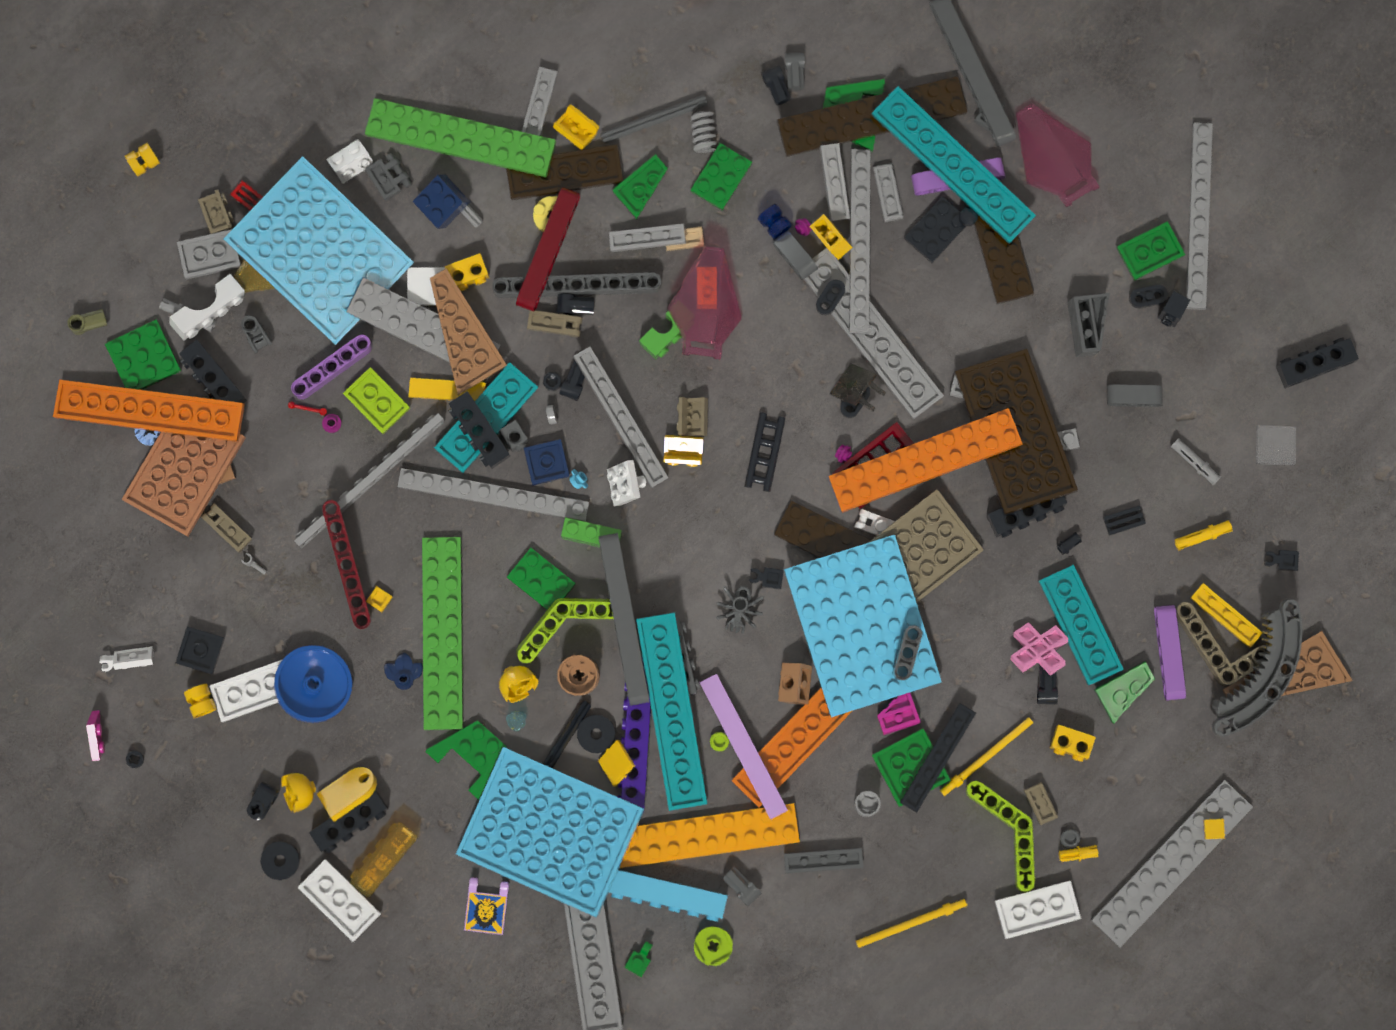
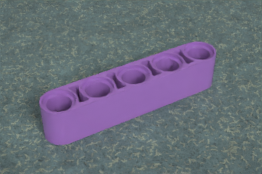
(928, 182)
(337, 358)
(1169, 652)

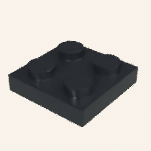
(200, 650)

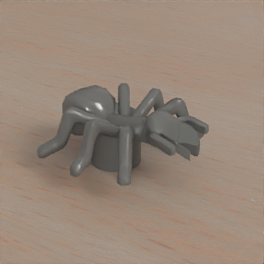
(740, 605)

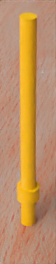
(957, 780)
(947, 909)

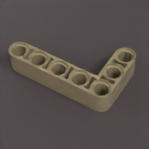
(1214, 649)

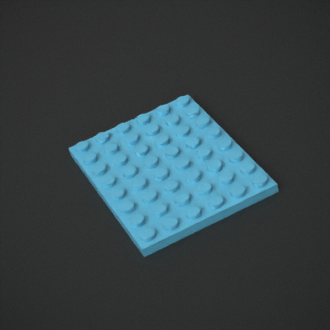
(316, 248)
(854, 621)
(550, 832)

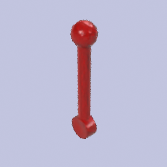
(322, 411)

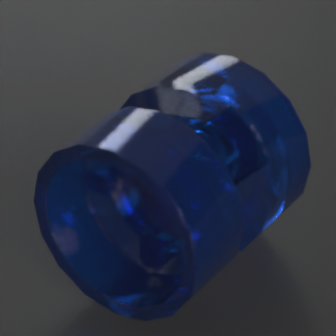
(780, 224)

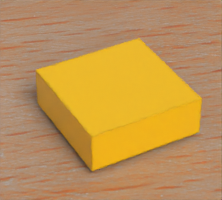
(379, 599)
(1214, 829)

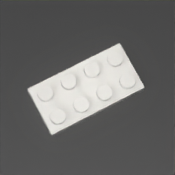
(245, 692)
(339, 900)
(1037, 909)

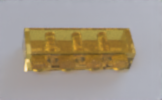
(384, 859)

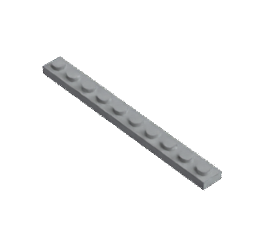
(1199, 215)
(859, 241)
(374, 476)
(493, 494)

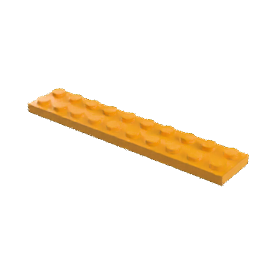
(710, 836)

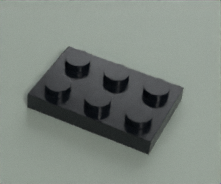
(936, 230)

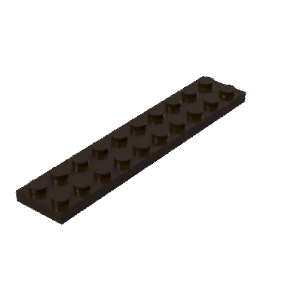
(854, 119)

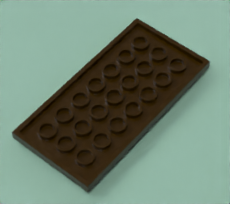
(1039, 466)

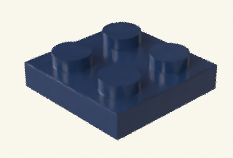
(546, 462)

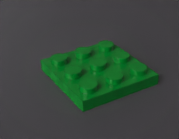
(143, 356)
(902, 762)

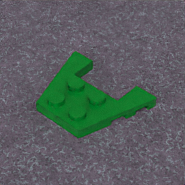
(852, 92)
(476, 747)

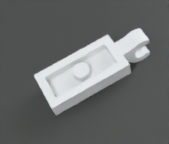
(128, 658)

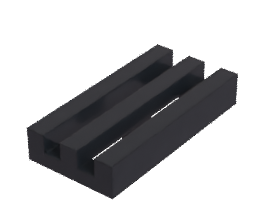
(1139, 515)

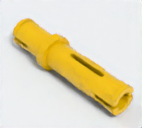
(1211, 532)

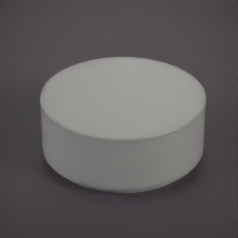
(551, 414)

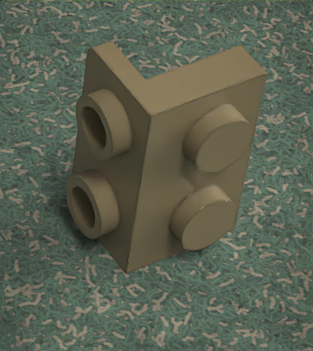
(215, 212)
(692, 416)

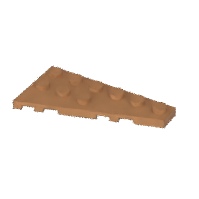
(467, 343)
(1316, 668)

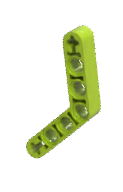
(559, 618)
(1018, 833)

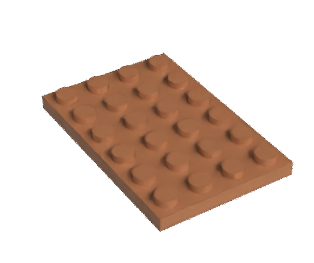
(180, 478)

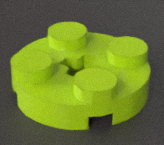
(723, 950)

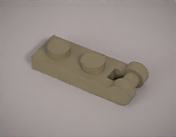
(554, 323)
(227, 528)

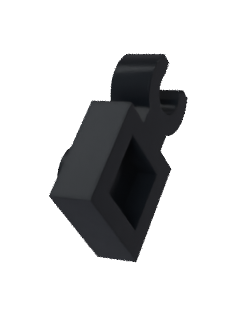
(1285, 559)
(771, 578)

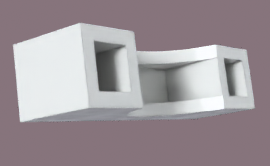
(189, 321)

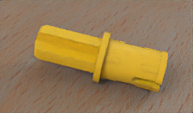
(1078, 853)

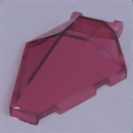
(1054, 155)
(706, 304)

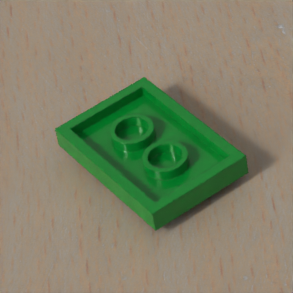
(721, 176)
(1150, 251)
(540, 579)

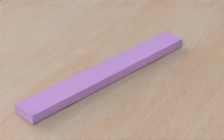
(743, 746)

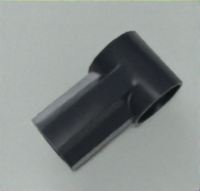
(775, 80)
(569, 304)
(573, 385)
(1047, 691)

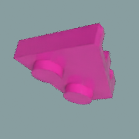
(898, 715)
(94, 734)

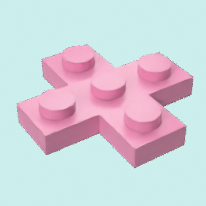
(1039, 648)

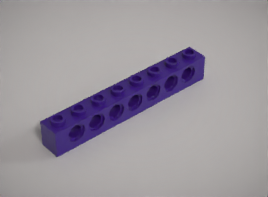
(641, 744)

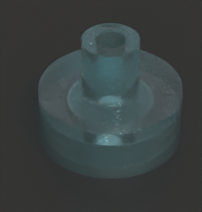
(516, 720)

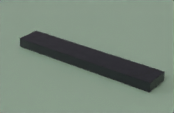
(938, 757)

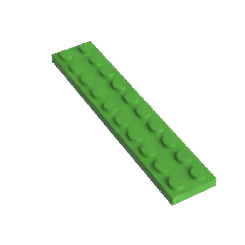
(460, 137)
(442, 633)

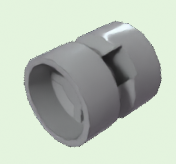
(867, 803)

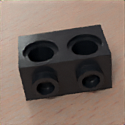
(1173, 309)

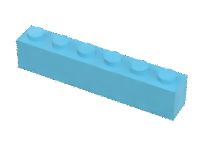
(668, 894)

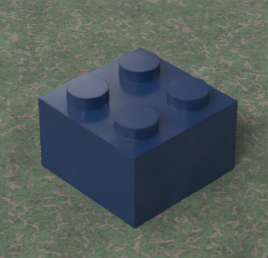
(441, 201)

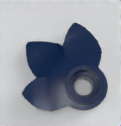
(403, 668)

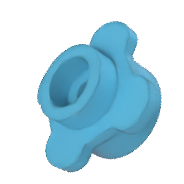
(578, 479)

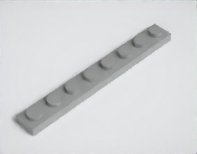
(620, 417)

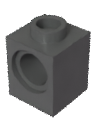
(510, 429)

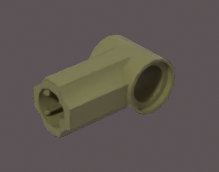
(89, 321)

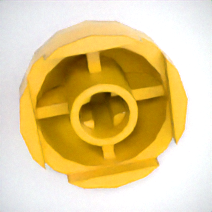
(516, 683)
(298, 791)

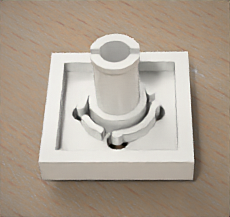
(624, 483)

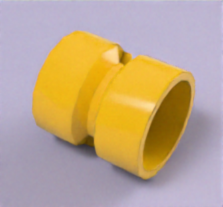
(147, 155)
(200, 700)

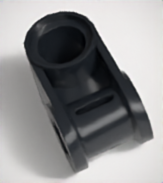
(264, 797)

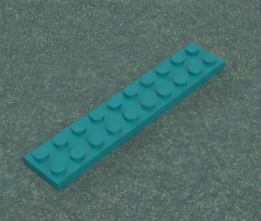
(953, 164)
(671, 711)

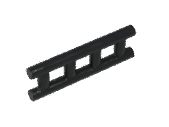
(759, 441)

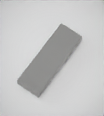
(888, 192)

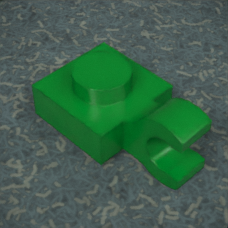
(638, 961)

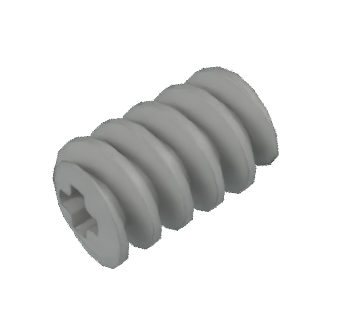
(702, 133)

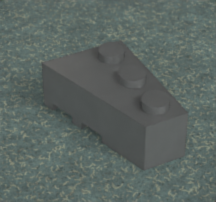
(1087, 322)

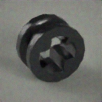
(133, 765)

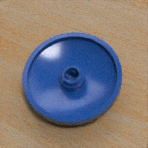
(312, 684)

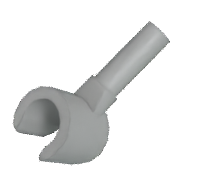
(252, 563)

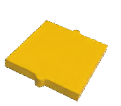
(616, 763)

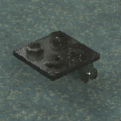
(853, 384)

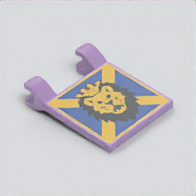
(485, 910)

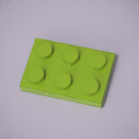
(376, 400)

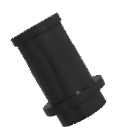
(1068, 543)

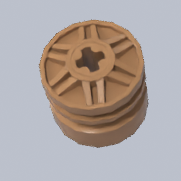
(569, 668)

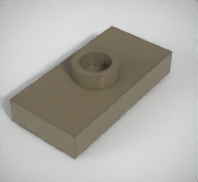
(1040, 803)

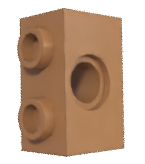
(795, 683)

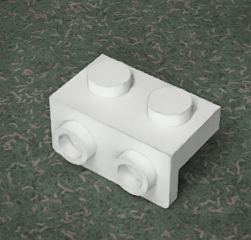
(350, 161)

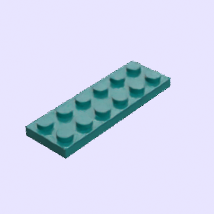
(498, 404)
(1081, 625)

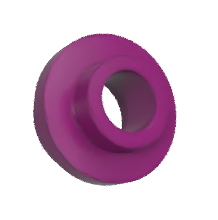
(803, 226)
(331, 429)
(843, 453)

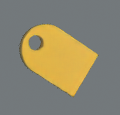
(347, 792)

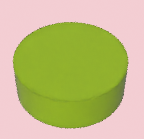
(719, 741)

